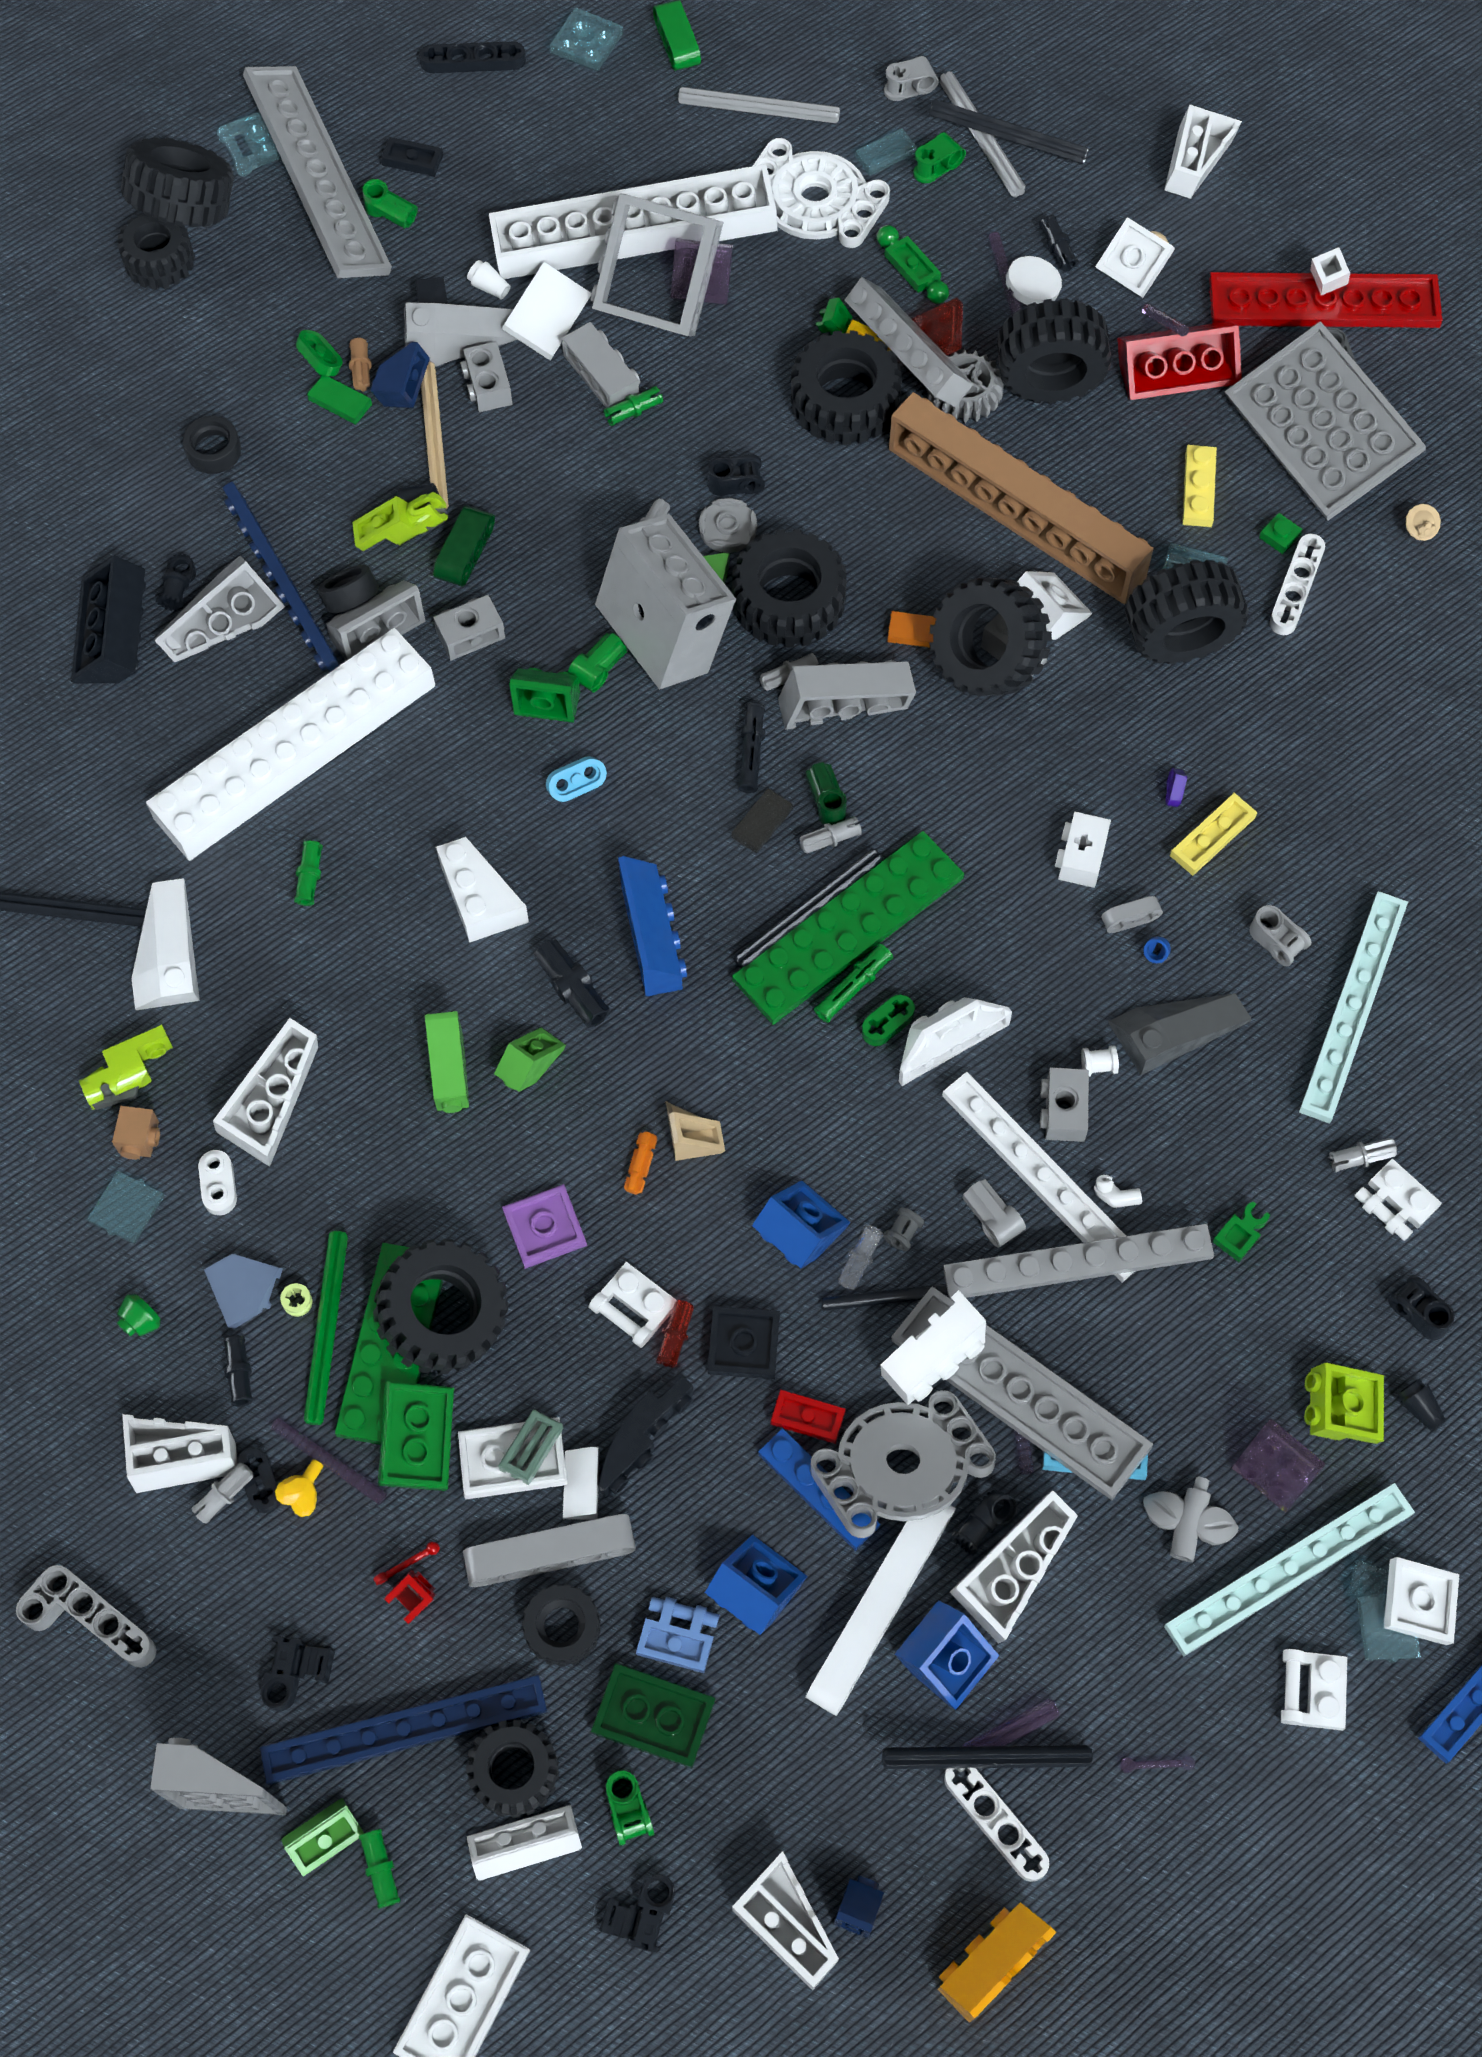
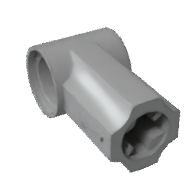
(998, 1221)

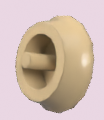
(1423, 522)

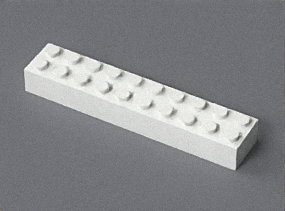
(575, 229)
(291, 744)

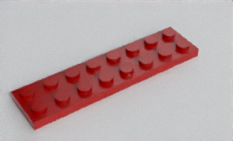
(1296, 300)

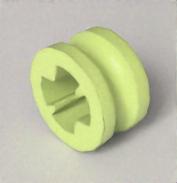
(291, 1290)

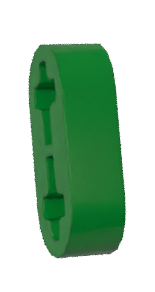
(884, 1014)

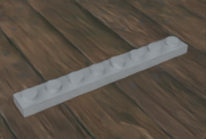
(1079, 1261)

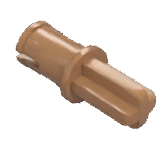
(360, 364)

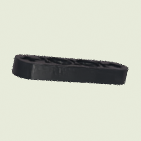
(472, 62)

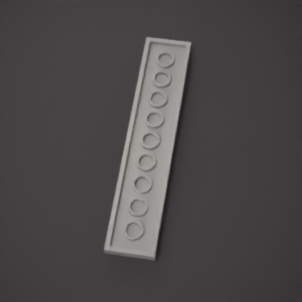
(317, 172)

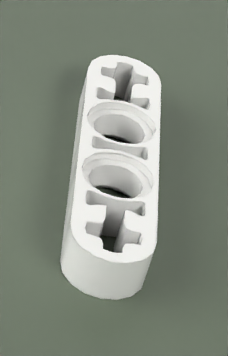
(1298, 584)
(1001, 1816)

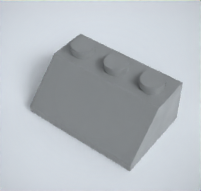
(395, 607)

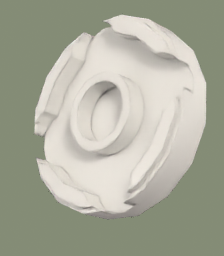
(1033, 280)

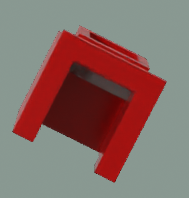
(413, 1593)

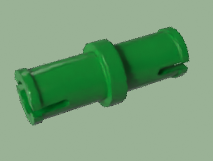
(633, 405)
(308, 873)
(379, 1868)

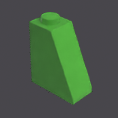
(447, 1061)

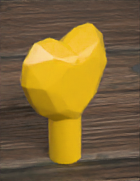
(300, 1490)

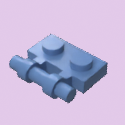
(675, 1644)

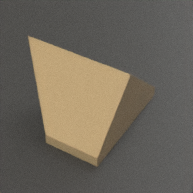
(693, 1135)

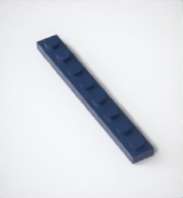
(275, 570)
(402, 1730)

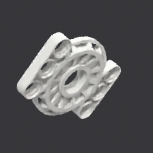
(845, 188)

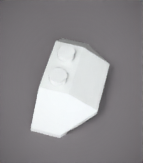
(948, 1033)

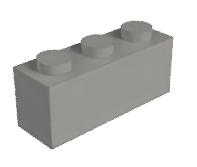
(600, 365)

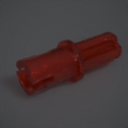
(675, 1334)

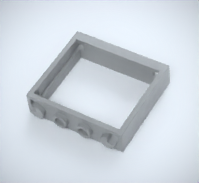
(700, 275)

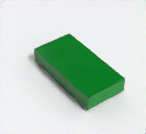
(339, 399)

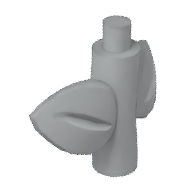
(1190, 1519)

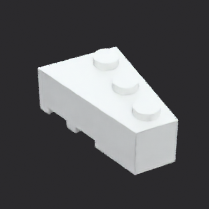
(1198, 147)
(479, 892)
(936, 1350)
(175, 1453)
(786, 1922)

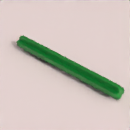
(325, 1328)

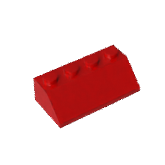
(1175, 364)

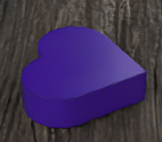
(1175, 787)

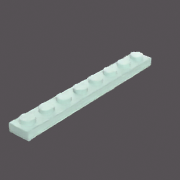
(1353, 1007)
(1288, 1569)

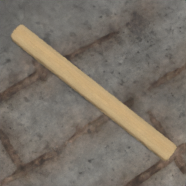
(433, 431)

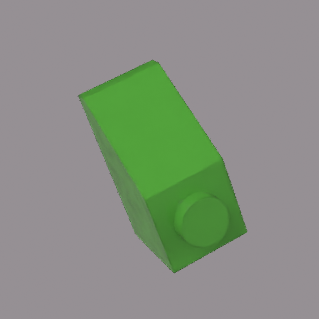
(528, 1059)

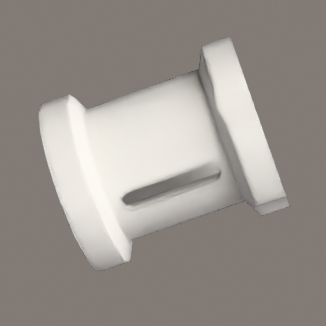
(1100, 1060)

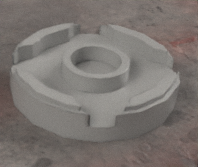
(727, 525)

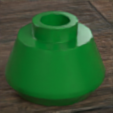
(137, 1316)

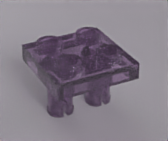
(683, 266)
(1278, 1465)

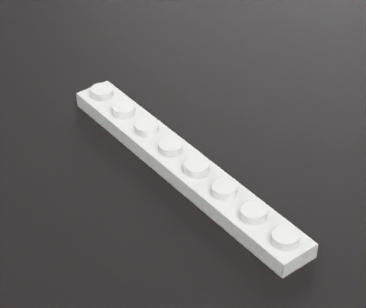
(1031, 1162)

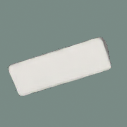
(581, 1493)

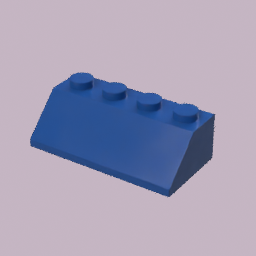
(650, 926)

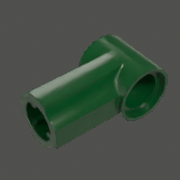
(827, 793)

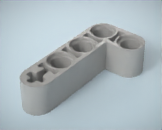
(94, 1620)

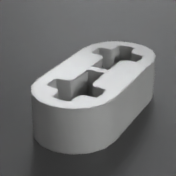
(1131, 914)

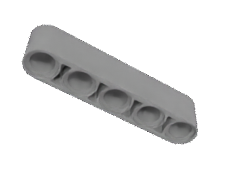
(549, 1550)

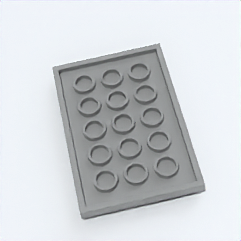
(1325, 421)

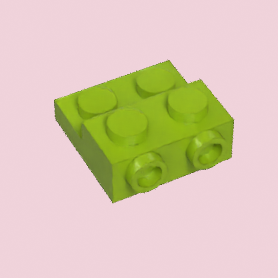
(1345, 1403)

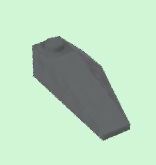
(1169, 1030)

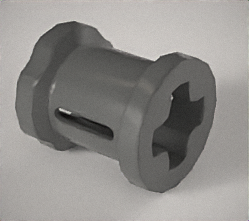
(905, 1218)

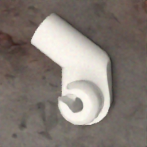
(1114, 1196)

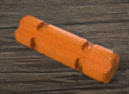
(640, 1163)

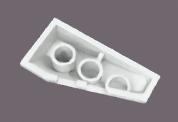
(165, 954)

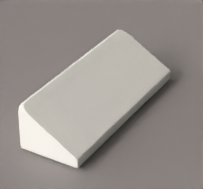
(523, 1843)

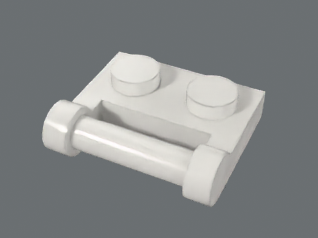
(638, 1295)
(1325, 1690)

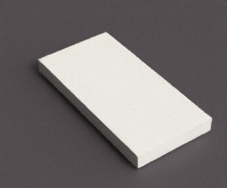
(463, 1994)

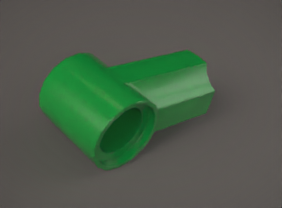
(383, 203)
(596, 664)

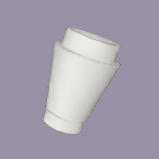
(488, 279)

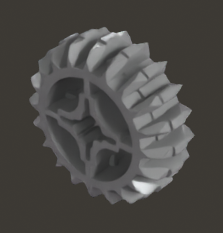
(978, 399)

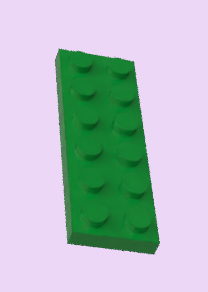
(374, 1365)

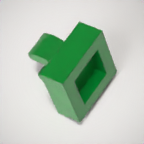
(835, 317)

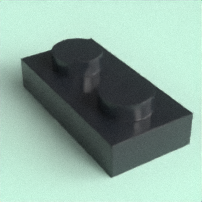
(412, 156)

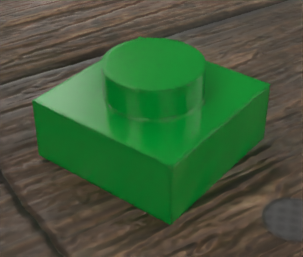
(1280, 533)

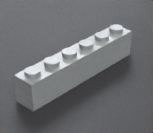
(908, 342)

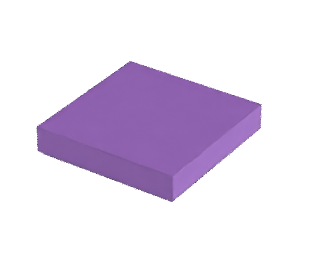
(544, 1226)

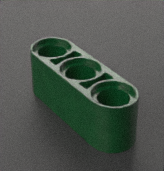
(464, 546)

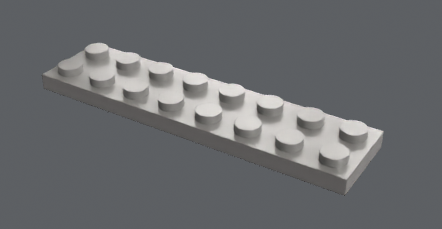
(1040, 1405)

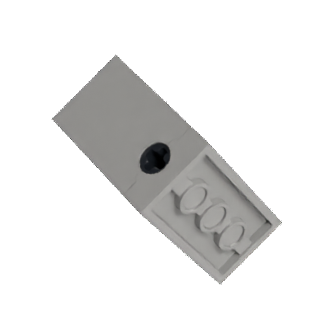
(664, 600)

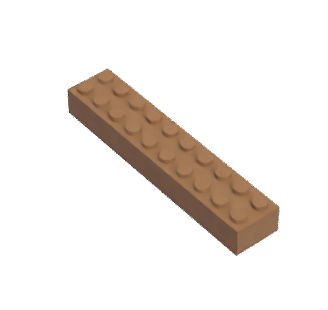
(1019, 498)

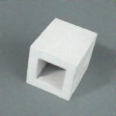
(1330, 271)

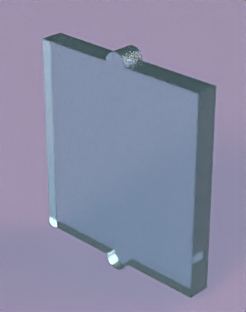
(125, 1207)
(1382, 1642)

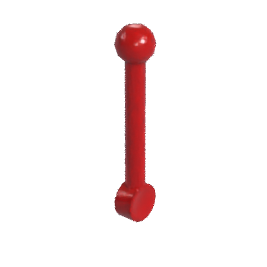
(432, 1548)

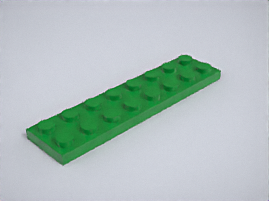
(847, 927)

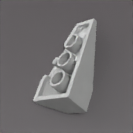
(450, 328)
(224, 608)

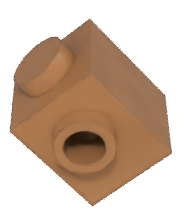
(136, 1132)

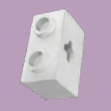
(1079, 865)

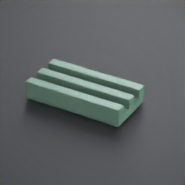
(517, 1471)

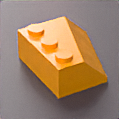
(994, 1960)

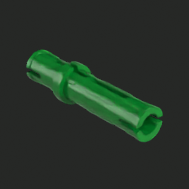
(863, 973)

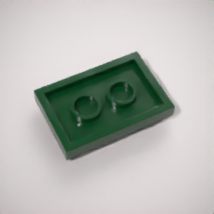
(653, 1716)

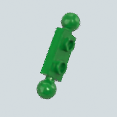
(912, 264)

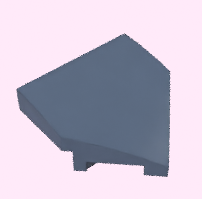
(242, 1287)

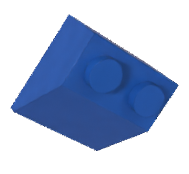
(800, 1224)
(755, 1584)
(947, 1654)

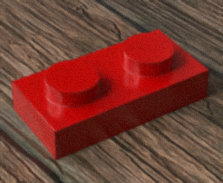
(808, 1416)

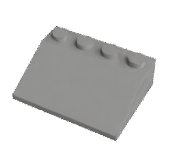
(201, 1782)

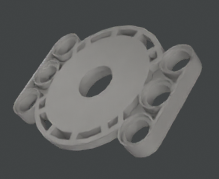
(898, 1495)

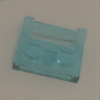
(256, 138)

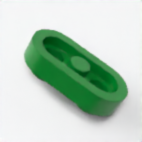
(319, 353)

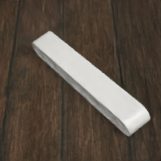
(876, 1611)

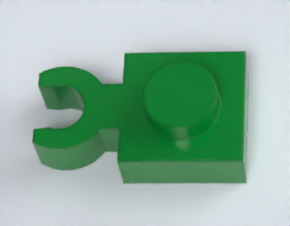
(1239, 1235)

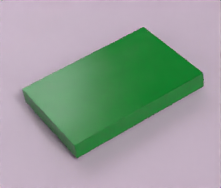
(416, 1436)

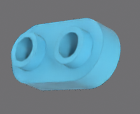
(575, 781)

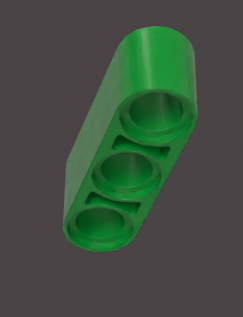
(676, 35)

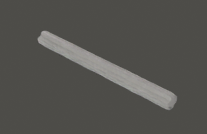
(759, 105)
(986, 141)

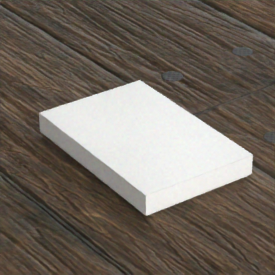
(546, 311)
(485, 1448)

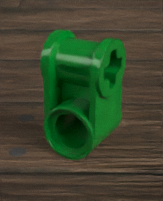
(937, 158)
(628, 1810)

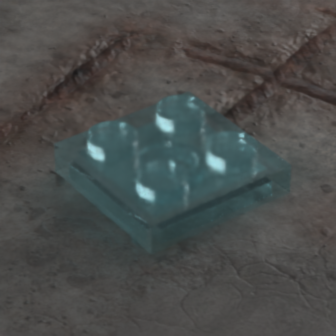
(586, 39)

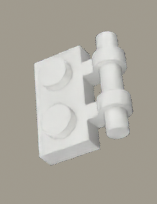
(1402, 1193)

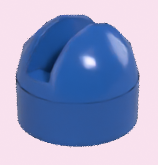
(1150, 947)

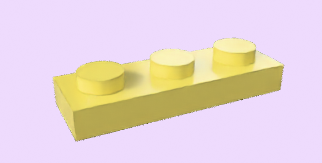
(1199, 486)
(1213, 834)

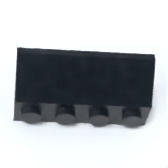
(108, 623)

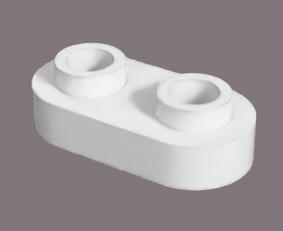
(217, 1180)

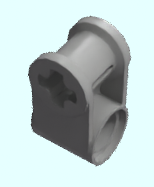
(912, 77)
(1281, 939)

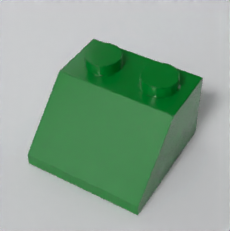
(545, 694)

